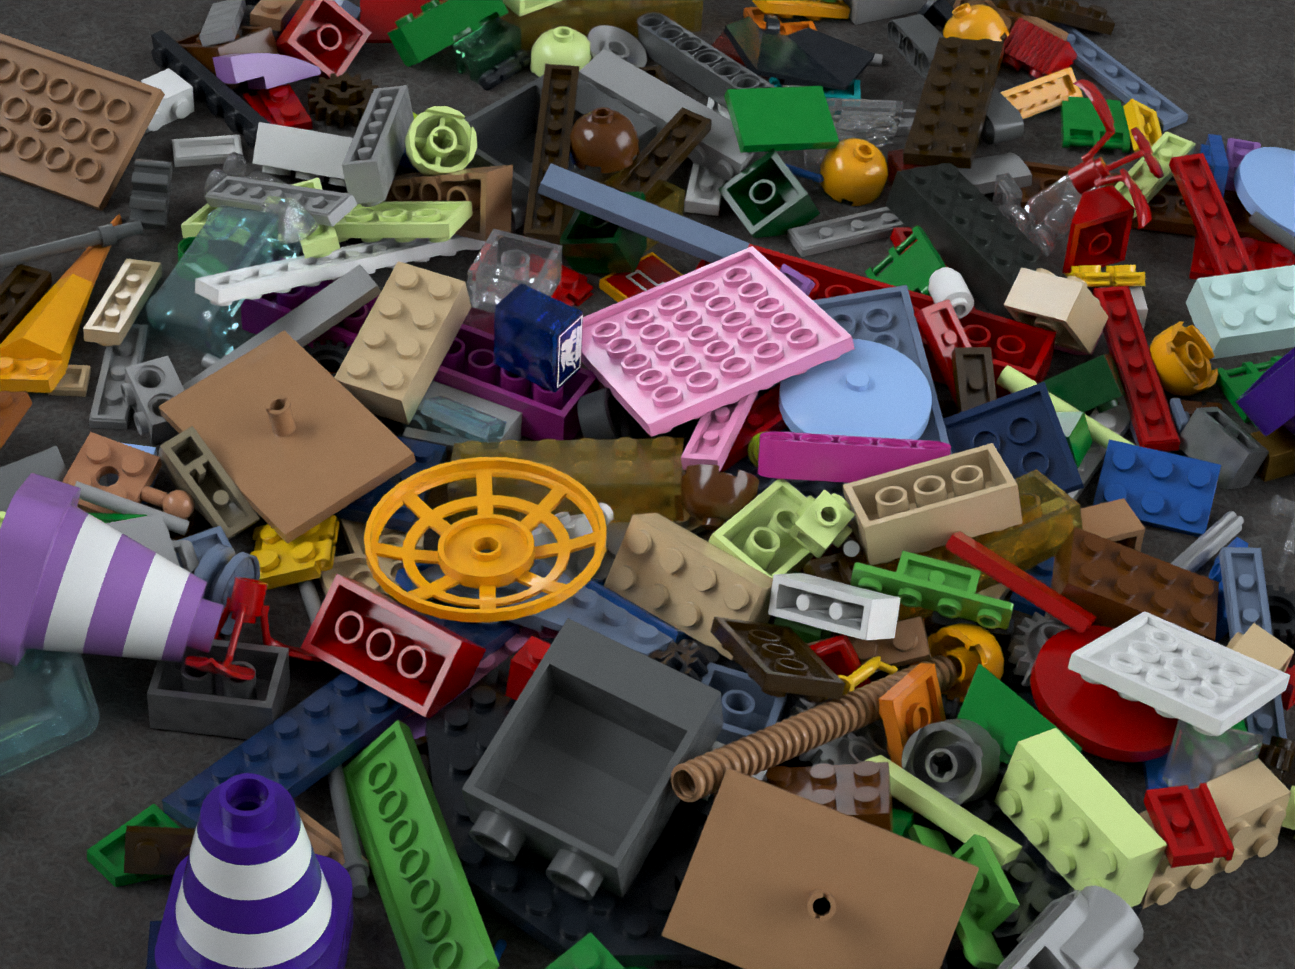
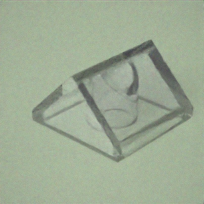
(1202, 757)

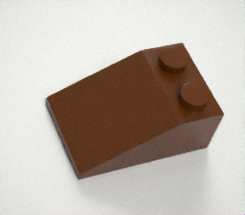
(248, 40)

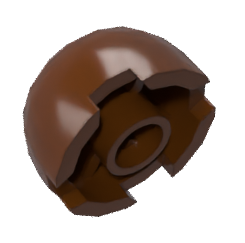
(603, 140)
(716, 495)

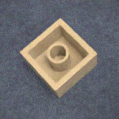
(1057, 306)

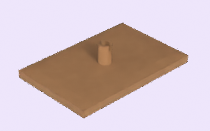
(68, 122)
(289, 435)
(778, 852)

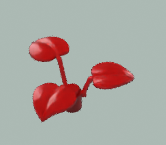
(1093, 171)
(246, 605)

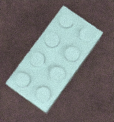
(1245, 311)

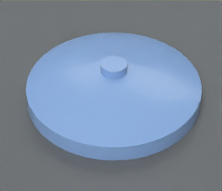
(1268, 185)
(859, 394)

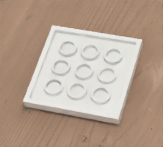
(1179, 673)

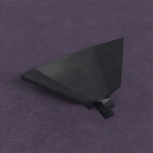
(797, 58)

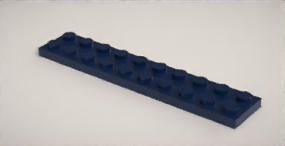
(319, 731)

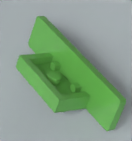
(937, 587)
(988, 901)

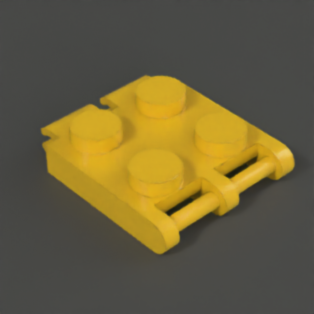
(1114, 276)
(299, 559)

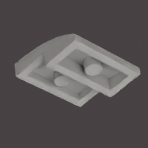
(985, 169)

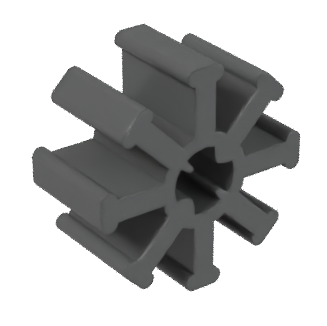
(151, 193)

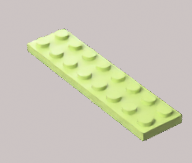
(388, 219)

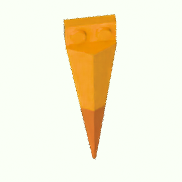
(41, 345)

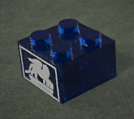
(538, 337)

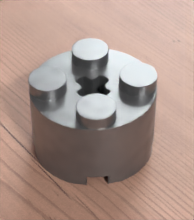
(972, 756)

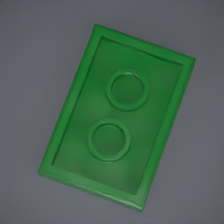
(781, 119)

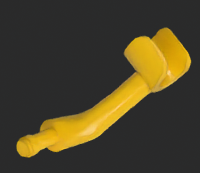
(864, 672)

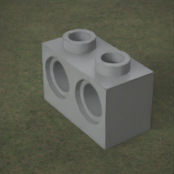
(145, 389)

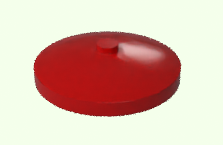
(1094, 712)

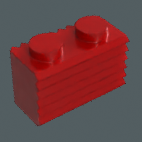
(1036, 50)

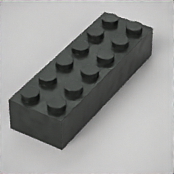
(966, 231)

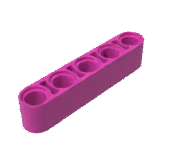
(840, 456)

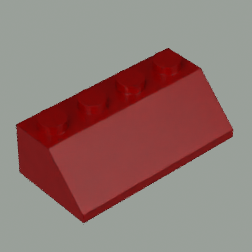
(391, 647)

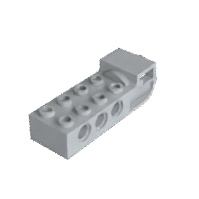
(1080, 933)

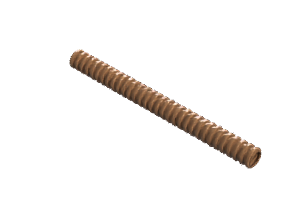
(794, 735)

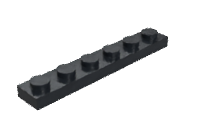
(217, 95)

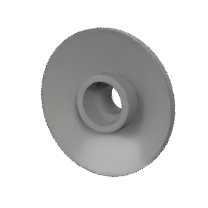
(617, 42)

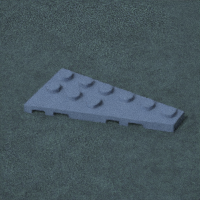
(583, 607)

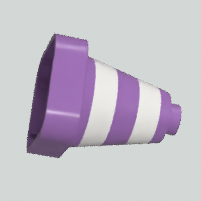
(90, 587)

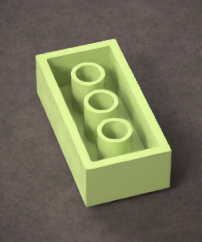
(1078, 818)

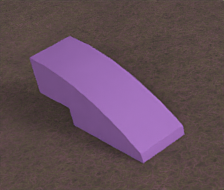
(262, 69)

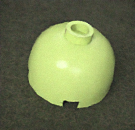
(560, 47)
(440, 141)

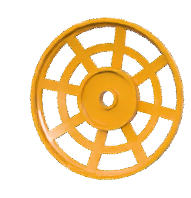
(462, 541)

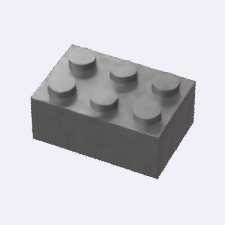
(219, 705)

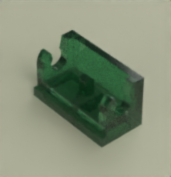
(487, 47)

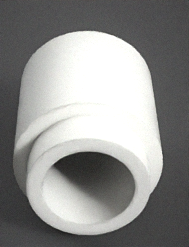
(950, 285)

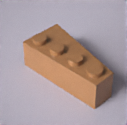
(484, 186)

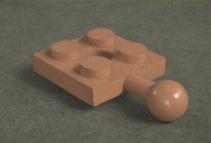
(135, 472)

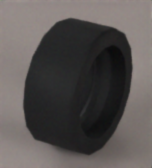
(603, 416)

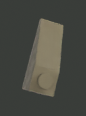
(199, 473)

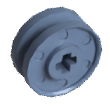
(219, 570)

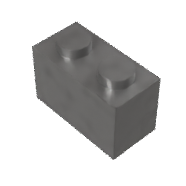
(1219, 440)

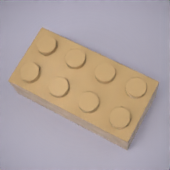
(404, 341)
(931, 501)
(686, 579)
(1252, 810)

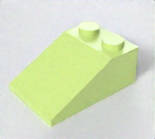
(762, 532)

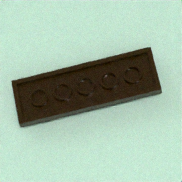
(954, 102)

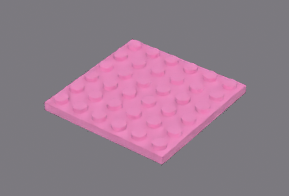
(707, 340)

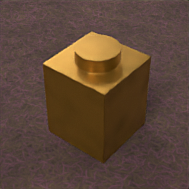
(1281, 454)

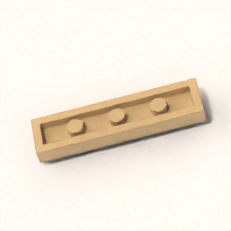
(122, 302)

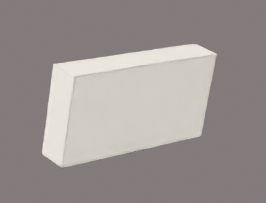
(205, 150)

